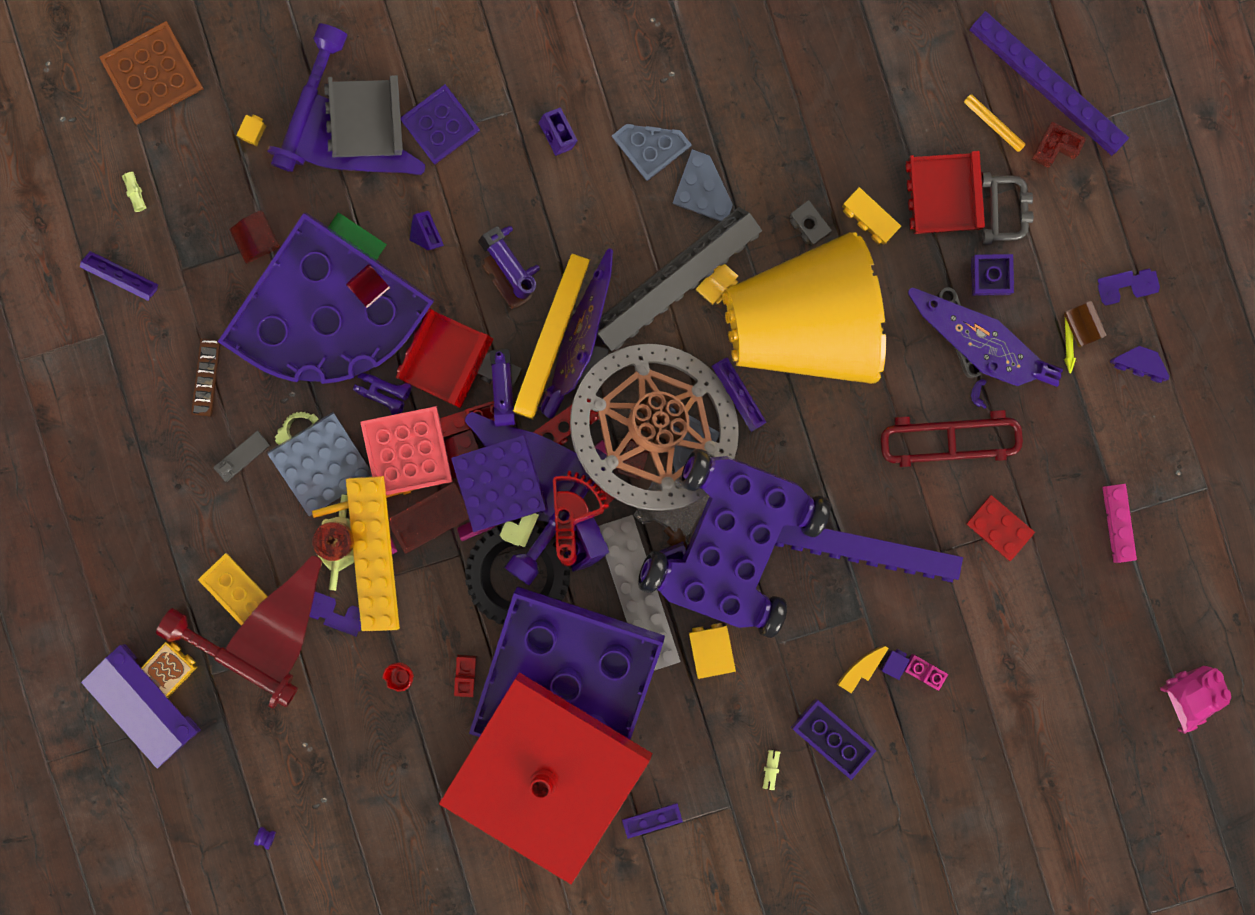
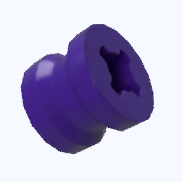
(264, 838)

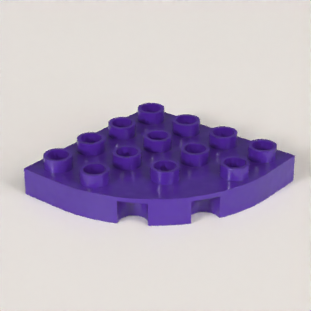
(310, 323)

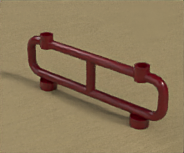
(998, 418)

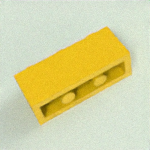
(870, 216)

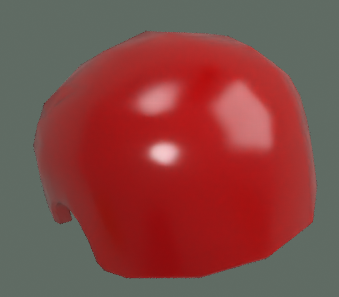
(398, 676)

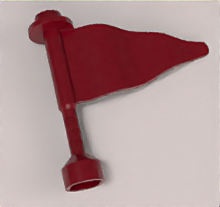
(268, 639)

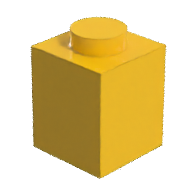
(251, 129)

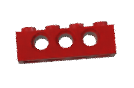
(553, 425)

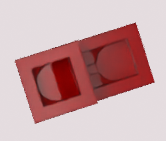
(465, 676)

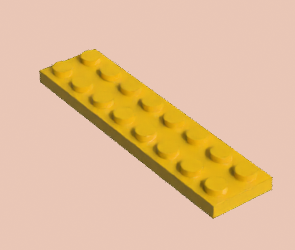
(372, 553)

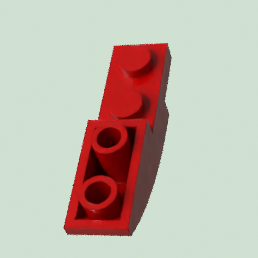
(456, 422)

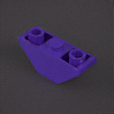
(1142, 362)

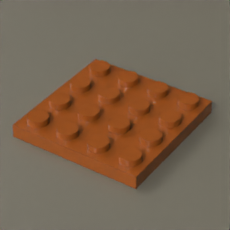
(151, 73)

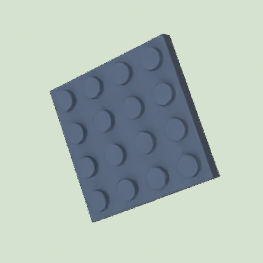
(319, 463)

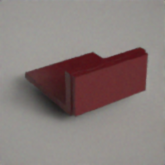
(368, 285)

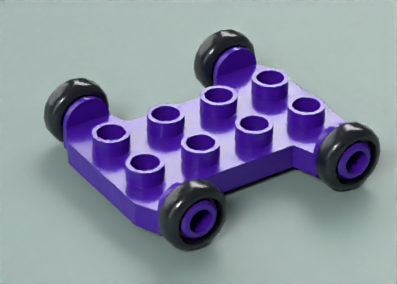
(733, 542)

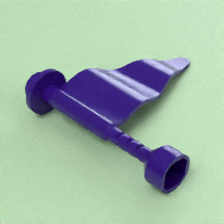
(308, 133)
(549, 461)

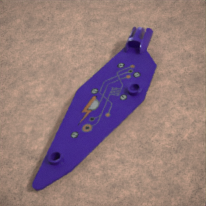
(984, 341)

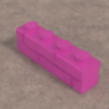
(1119, 523)

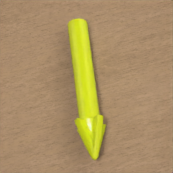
(1069, 360)

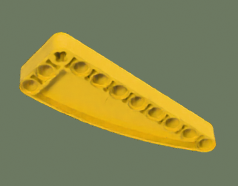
(551, 337)

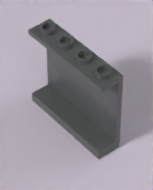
(364, 118)

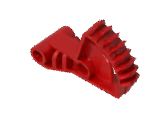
(577, 508)

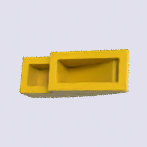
(862, 668)

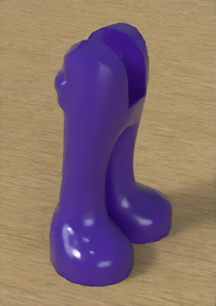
(400, 391)

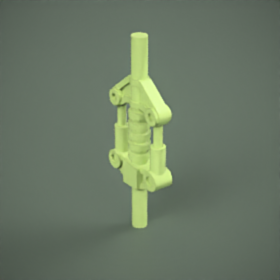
(338, 565)

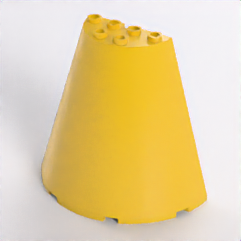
(812, 315)

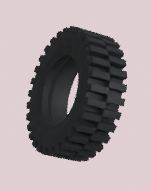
(479, 568)

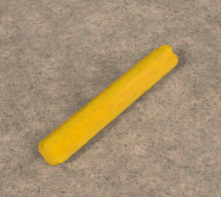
(994, 123)

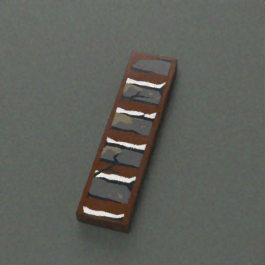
(205, 377)

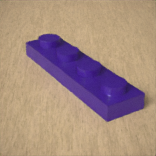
(119, 276)
(739, 394)

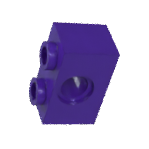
(557, 131)

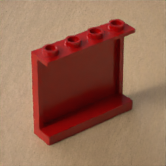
(945, 193)
(444, 358)

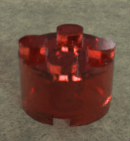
(322, 539)

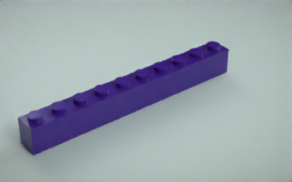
(1049, 83)
(874, 552)

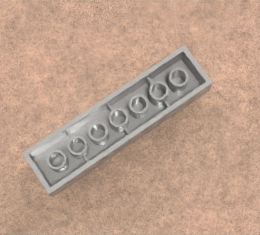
(638, 606)

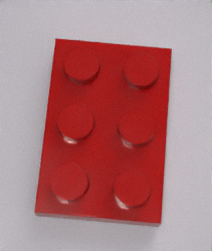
(1000, 528)

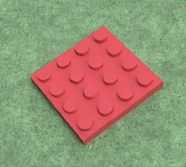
(407, 450)

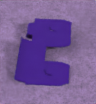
(1141, 285)
(324, 606)

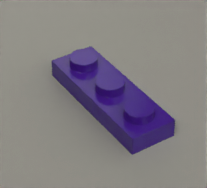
(652, 820)

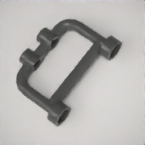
(1025, 198)

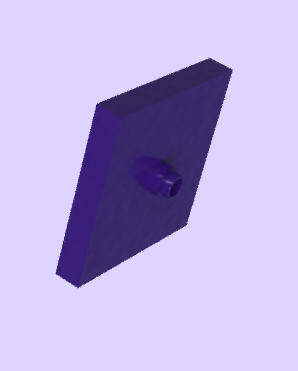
(574, 654)

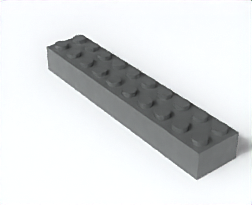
(677, 278)

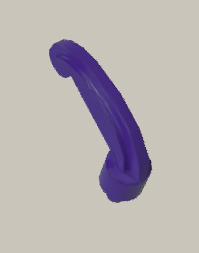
(976, 393)

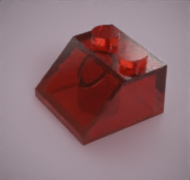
(254, 236)

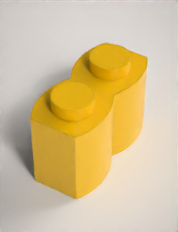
(715, 284)

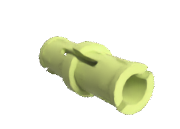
(134, 191)
(771, 769)

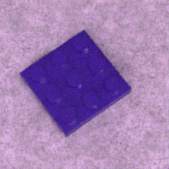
(439, 124)

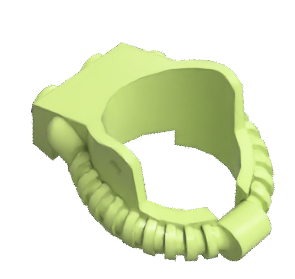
(284, 432)

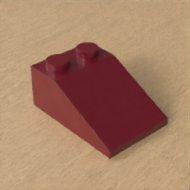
(460, 445)

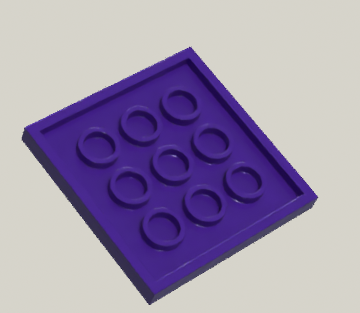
(499, 483)

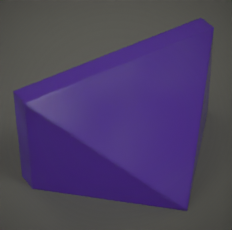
(425, 232)

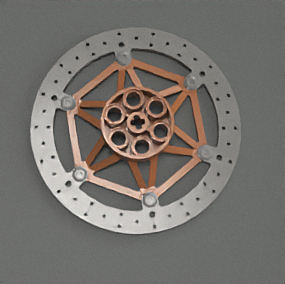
(662, 355)

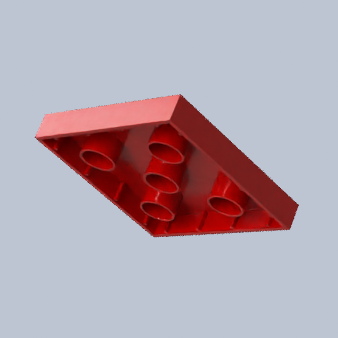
(545, 778)

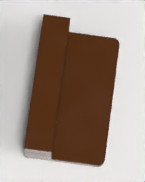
(1085, 324)

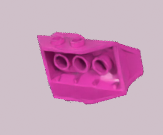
(1197, 695)

